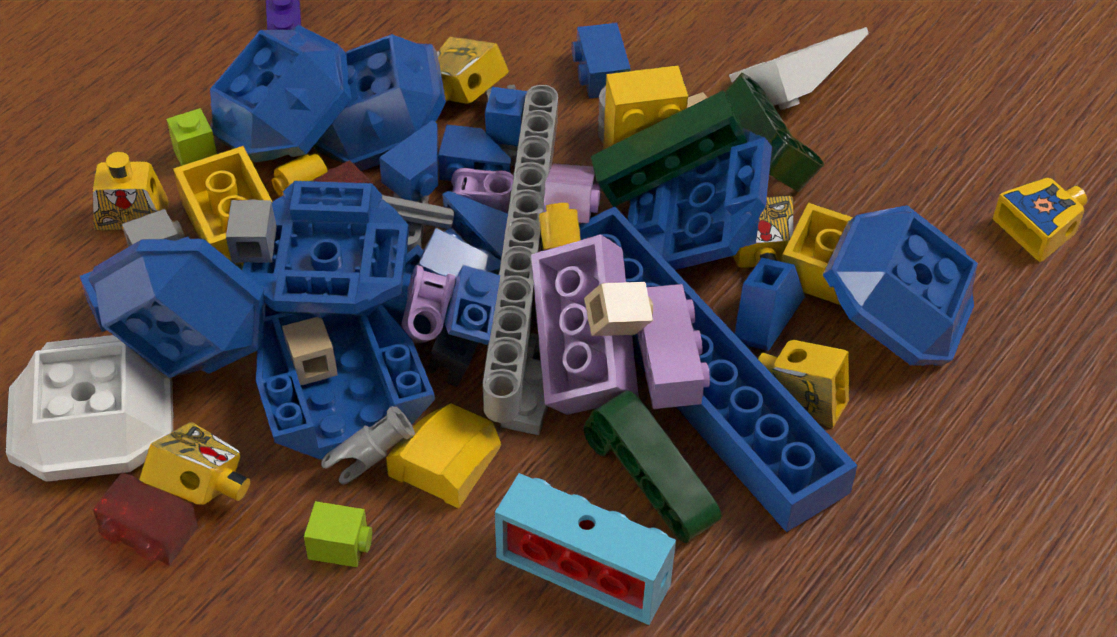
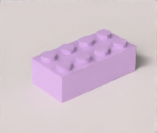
(579, 368)

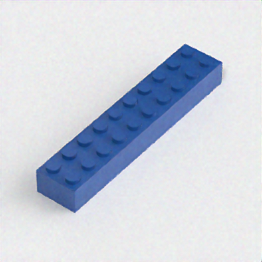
(745, 410)

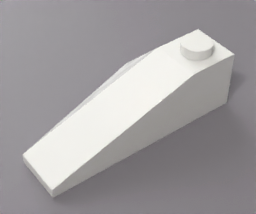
(801, 70)

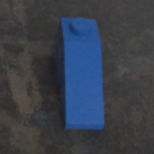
(478, 223)

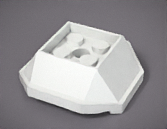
(86, 410)

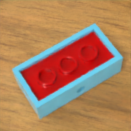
(584, 548)

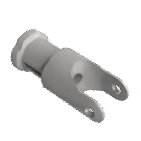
(370, 444)

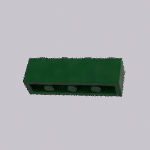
(668, 149)

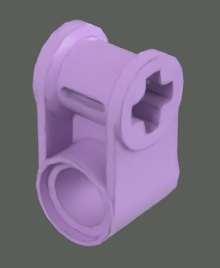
(485, 187)
(430, 297)

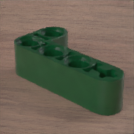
(790, 159)
(653, 463)

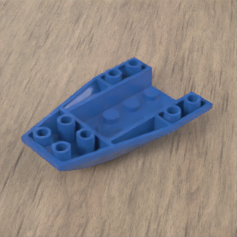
(374, 371)

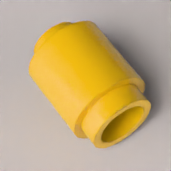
(300, 169)
(559, 226)

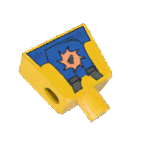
(1041, 215)

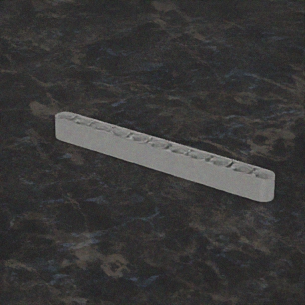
(516, 292)

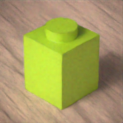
(191, 136)
(337, 534)

